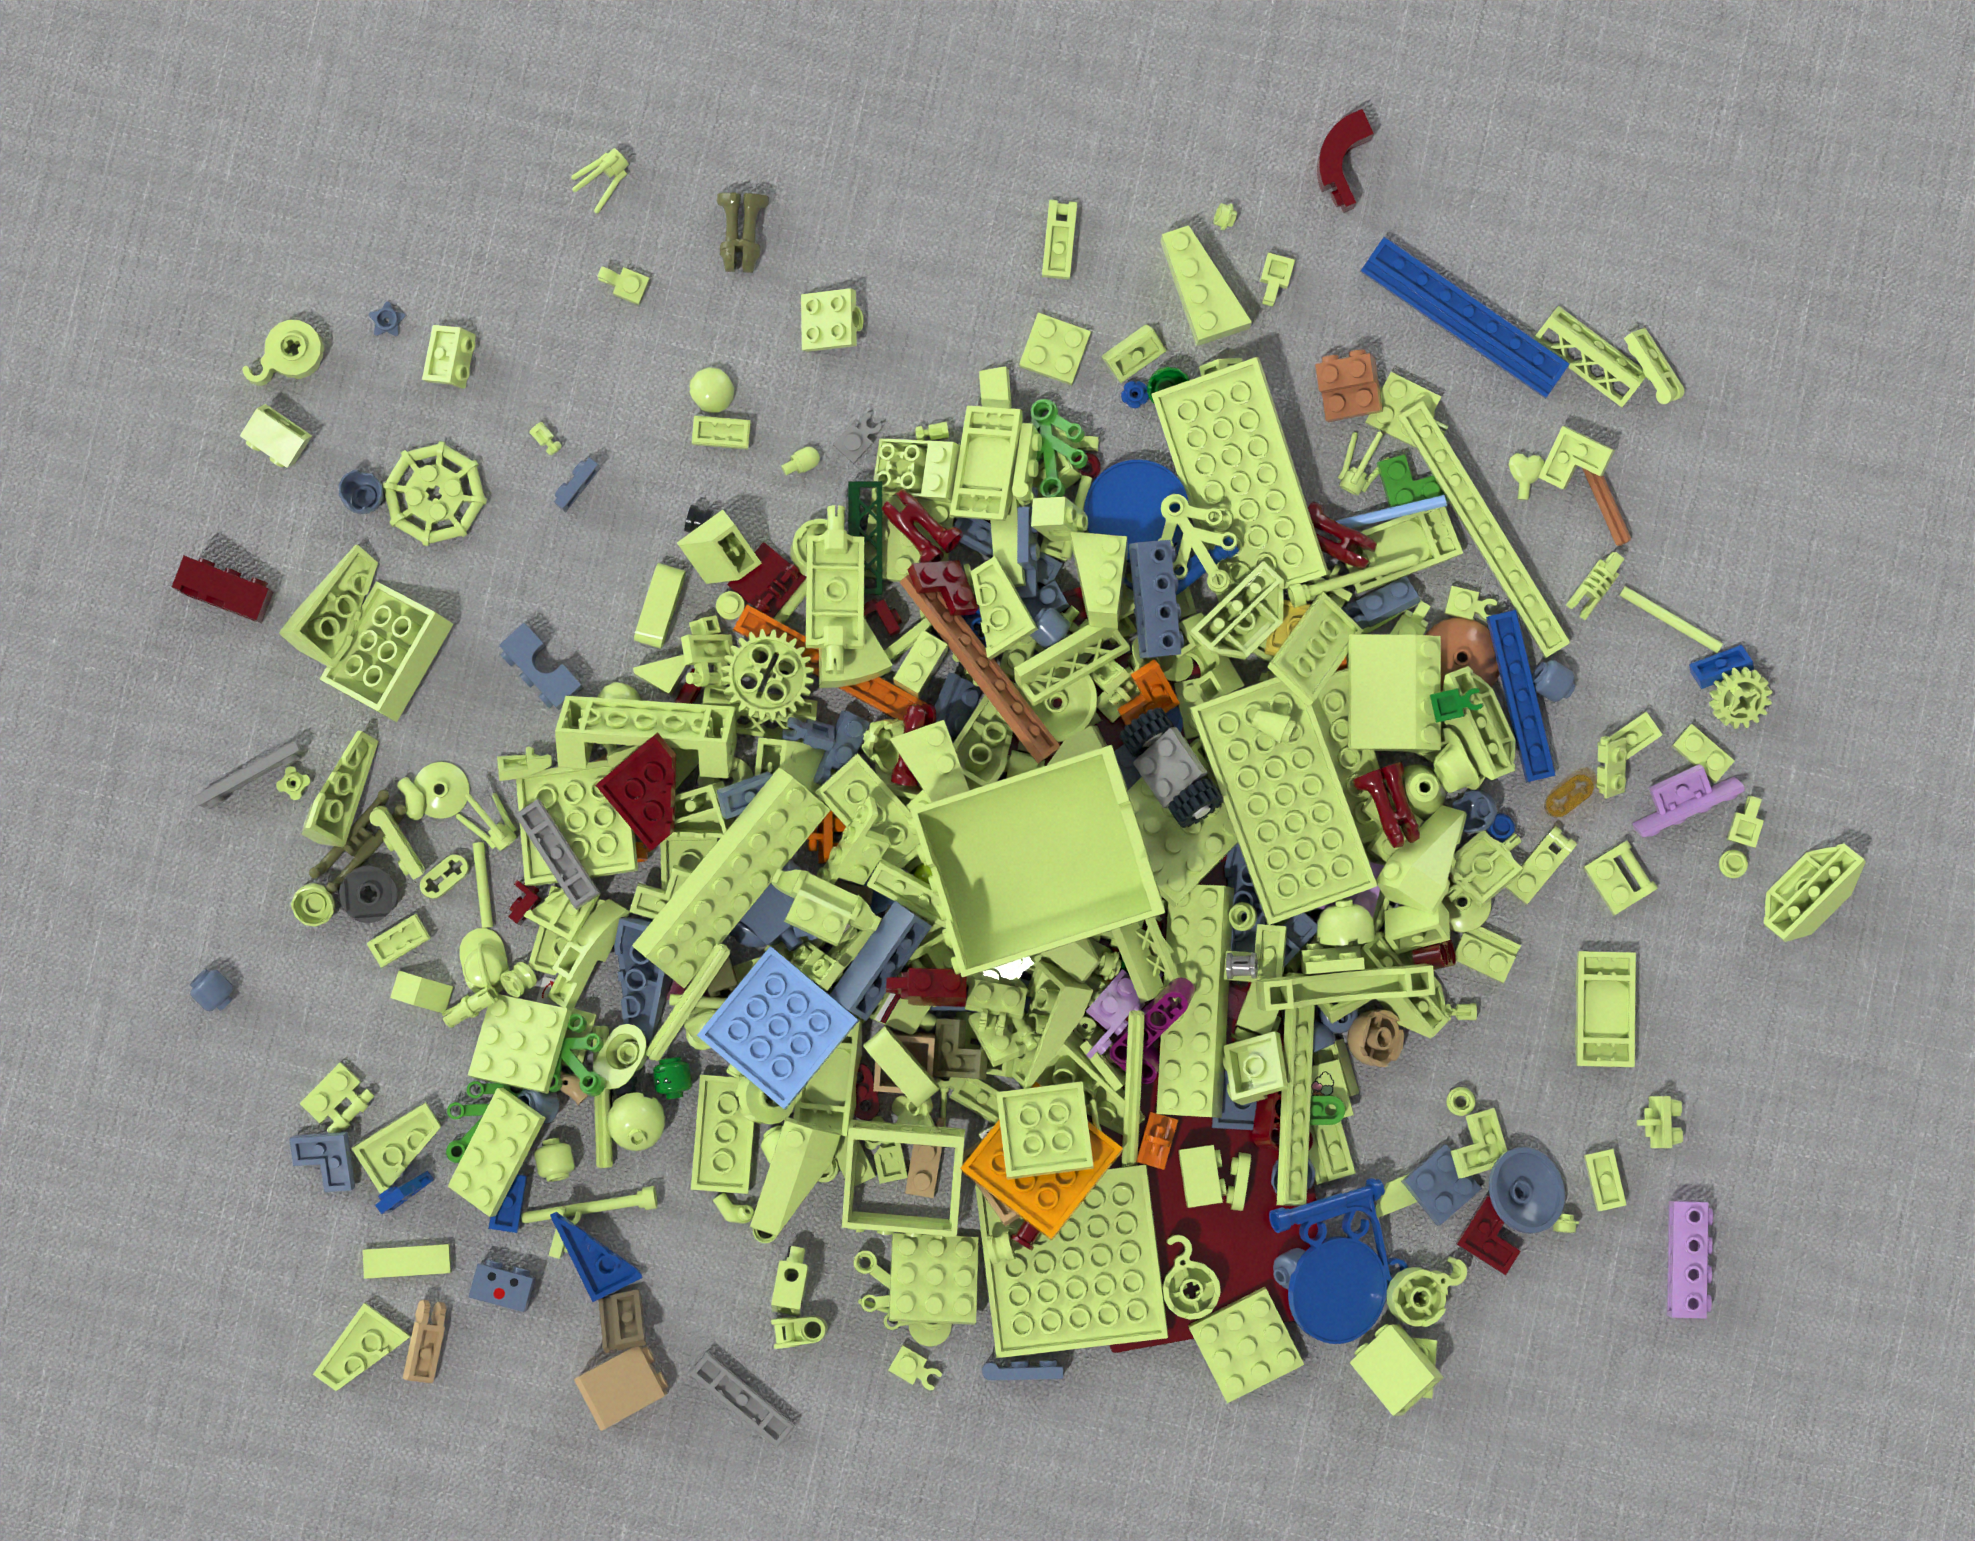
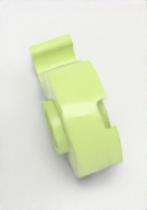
(277, 357)
(757, 1107)
(1189, 1271)
(1433, 1291)

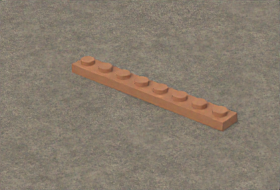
(985, 673)

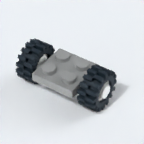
(1171, 767)

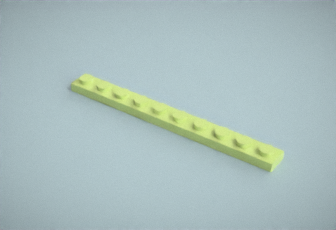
(1483, 529)
(919, 898)

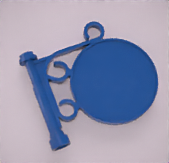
(1128, 504)
(1338, 1279)

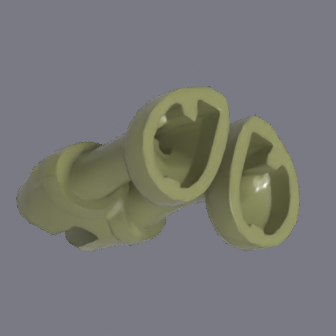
(746, 245)

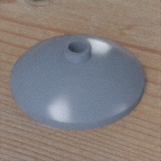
(1537, 1186)

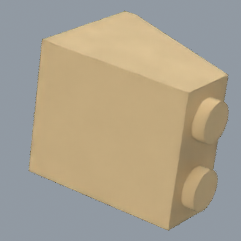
(621, 1386)

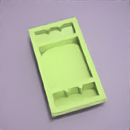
(986, 463)
(1422, 533)
(1605, 1009)
(831, 1094)

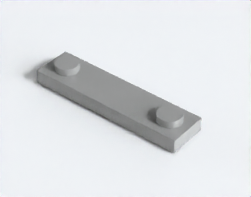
(284, 756)
(557, 854)
(742, 1399)

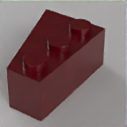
(223, 588)

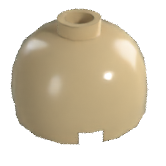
(1375, 1038)

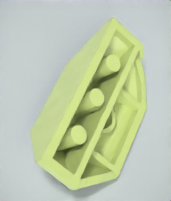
(1244, 615)
(1482, 731)
(1811, 891)
(1419, 1013)

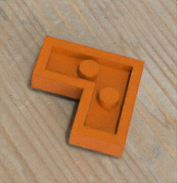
(1154, 693)

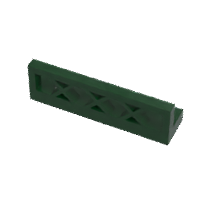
(854, 526)

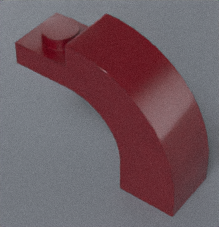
(1342, 138)

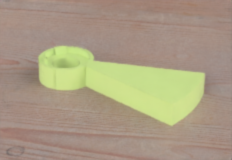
(858, 664)

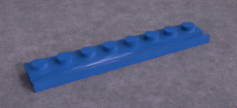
(1464, 317)

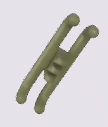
(359, 843)

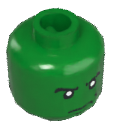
(672, 1077)

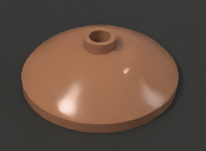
(1473, 640)

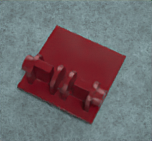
(769, 583)

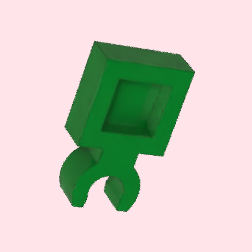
(1451, 704)

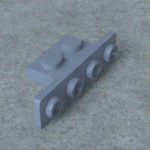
(1027, 551)

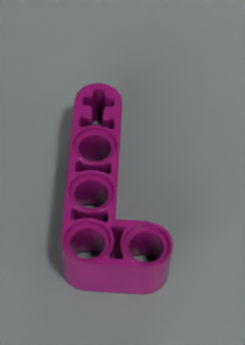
(1155, 1025)

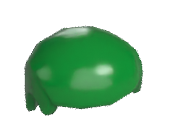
(1165, 378)

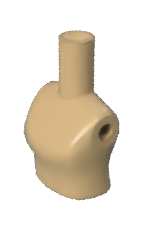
(572, 1089)

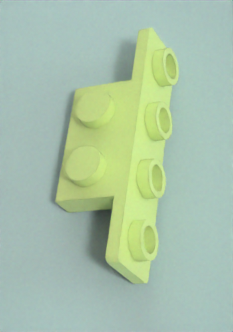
(858, 849)

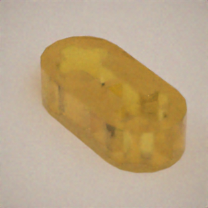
(1573, 801)

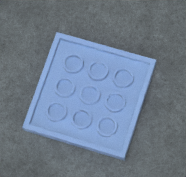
(778, 1027)

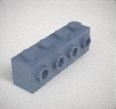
(1155, 598)
(880, 958)

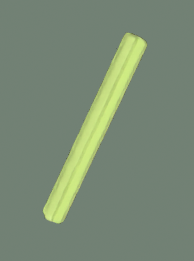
(687, 1002)
(602, 1105)

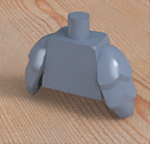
(765, 919)

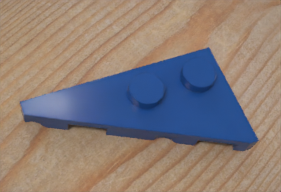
(596, 1264)

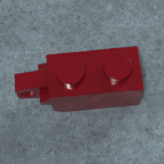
(929, 987)

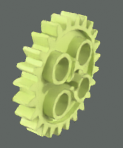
(743, 666)

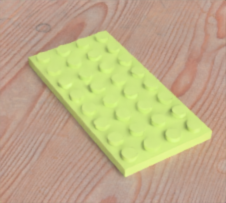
(1238, 461)
(1283, 802)

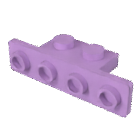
(1683, 797)
(1112, 1009)

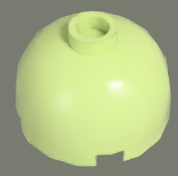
(1344, 924)
(636, 1121)

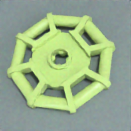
(438, 509)

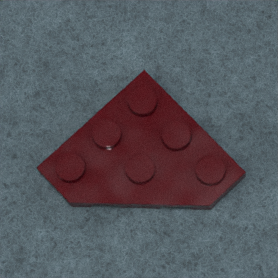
(645, 791)

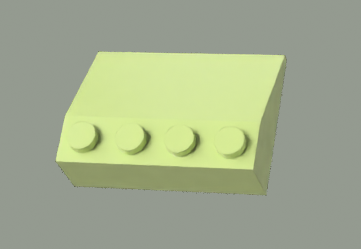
(388, 651)
(1392, 692)

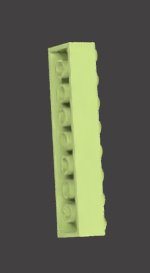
(731, 877)
(1194, 1044)

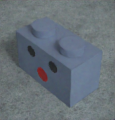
(502, 1286)

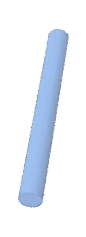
(1394, 512)

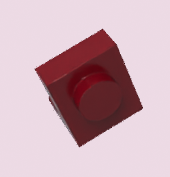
(888, 617)

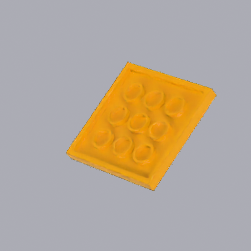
(1042, 1199)

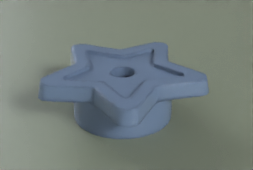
(379, 317)

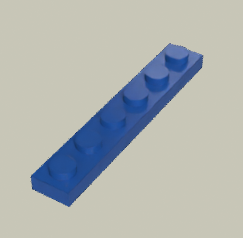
(1520, 696)

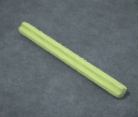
(1133, 1088)

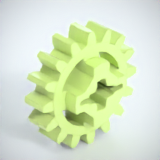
(1726, 698)

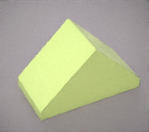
(663, 674)
(421, 992)

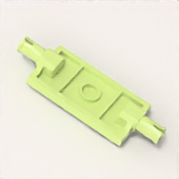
(835, 591)

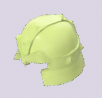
(878, 744)

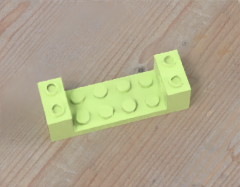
(633, 722)

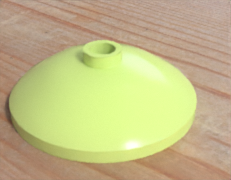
(1077, 706)

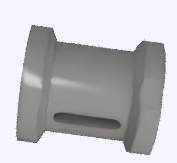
(1242, 965)

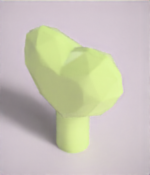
(1525, 472)

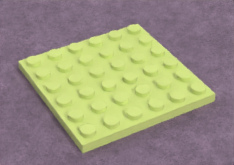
(1087, 1284)

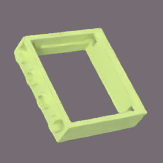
(909, 1134)

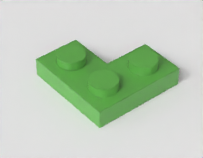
(1399, 485)

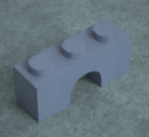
(522, 649)

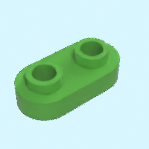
(1317, 1110)

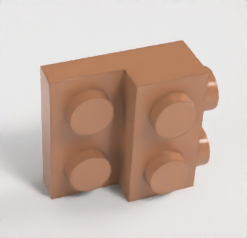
(1349, 385)

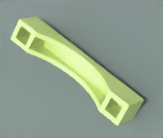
(1345, 986)

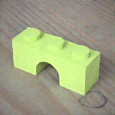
(1217, 672)

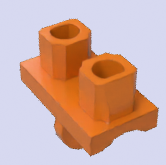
(825, 836)
(1157, 1140)

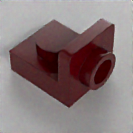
(522, 905)

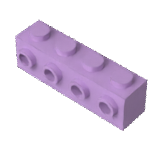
(1689, 1259)

